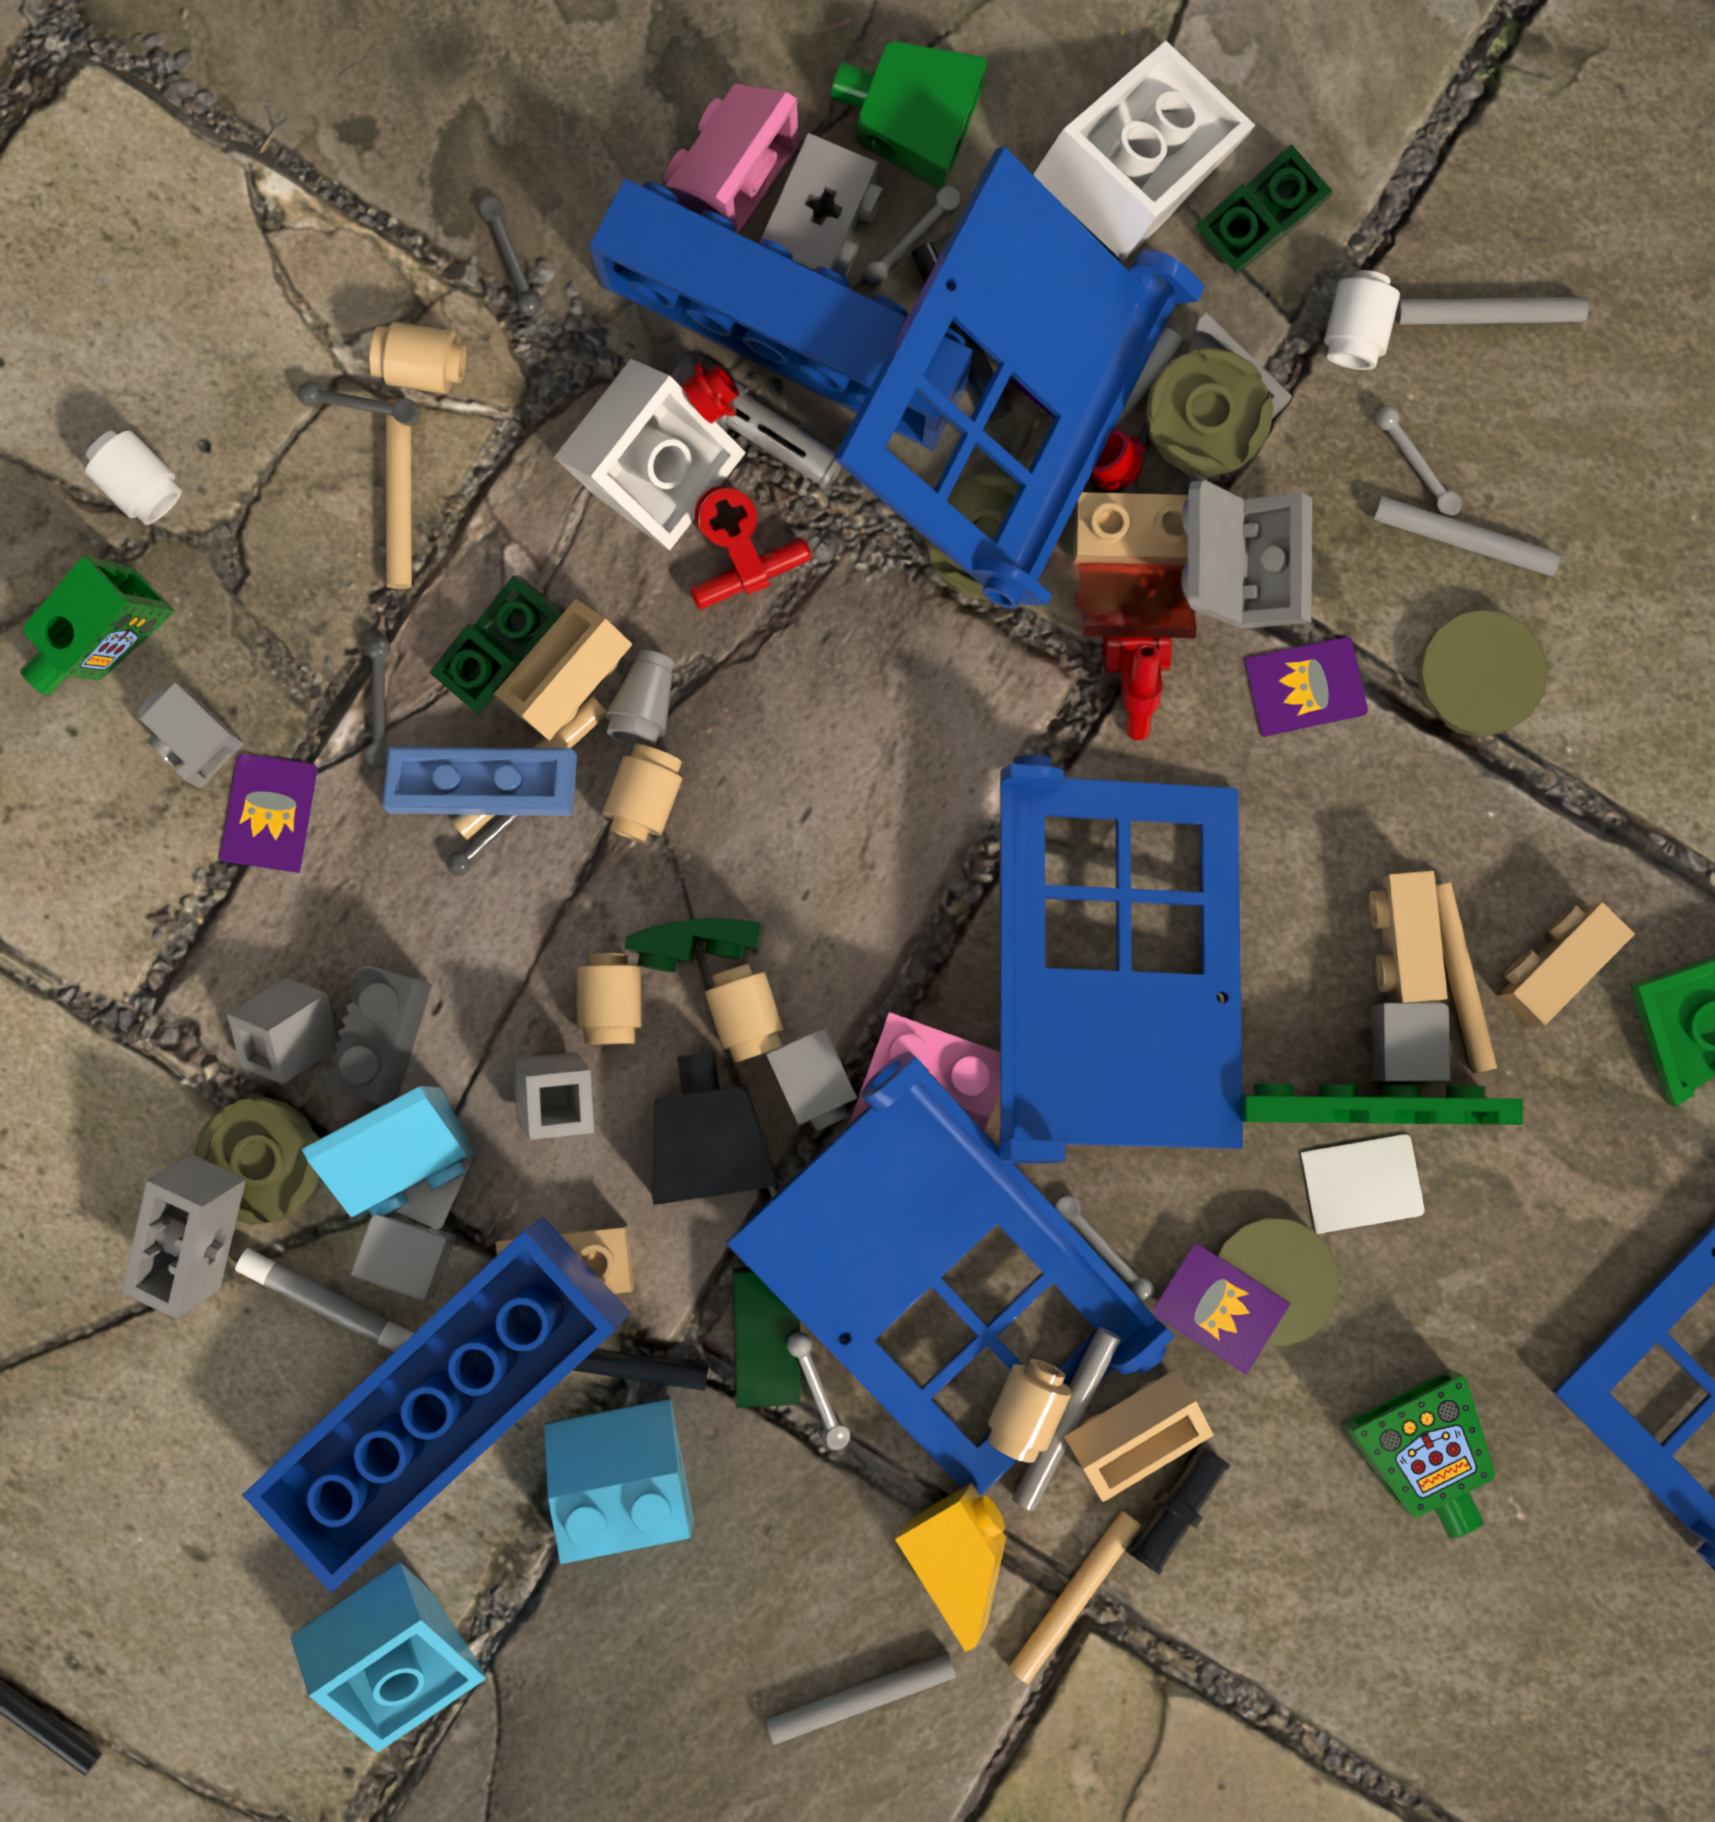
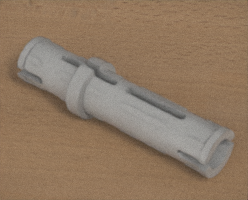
(818, 461)

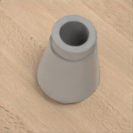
(642, 701)

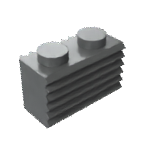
(377, 1035)

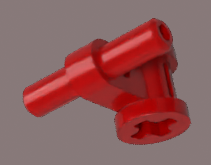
(749, 570)
(1139, 669)

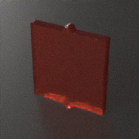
(1134, 601)

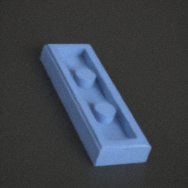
(480, 781)

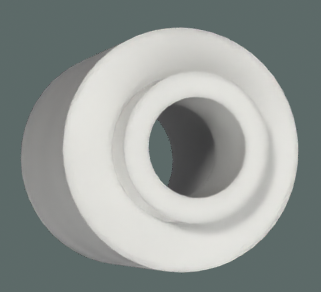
(1361, 320)
(132, 476)

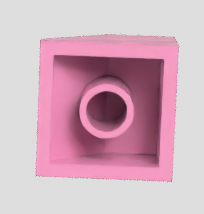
(738, 153)
(960, 1066)

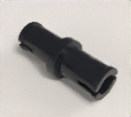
(1177, 1508)

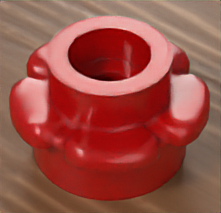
(711, 392)
(1119, 462)

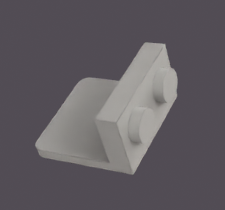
(1248, 556)

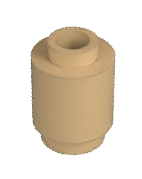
(417, 357)
(643, 793)
(608, 999)
(744, 1013)
(1028, 1410)

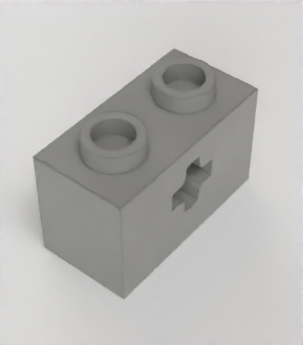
(821, 180)
(183, 1235)

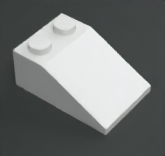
(1142, 149)

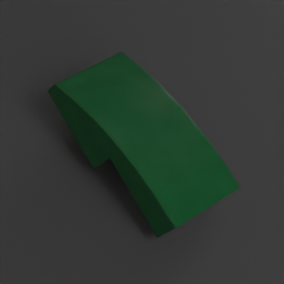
(1264, 210)
(496, 643)
(675, 942)
(761, 1327)

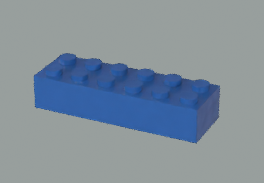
(764, 303)
(437, 1403)

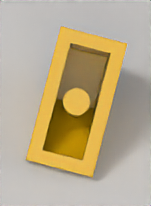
(958, 1558)

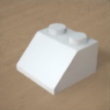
(649, 452)

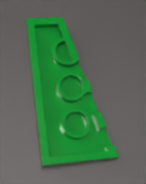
(1680, 1026)
(1397, 1106)

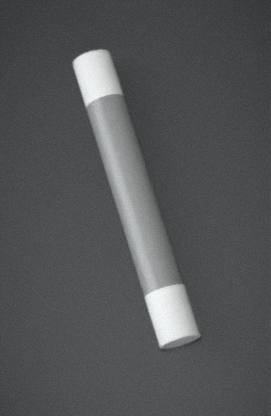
(322, 1300)

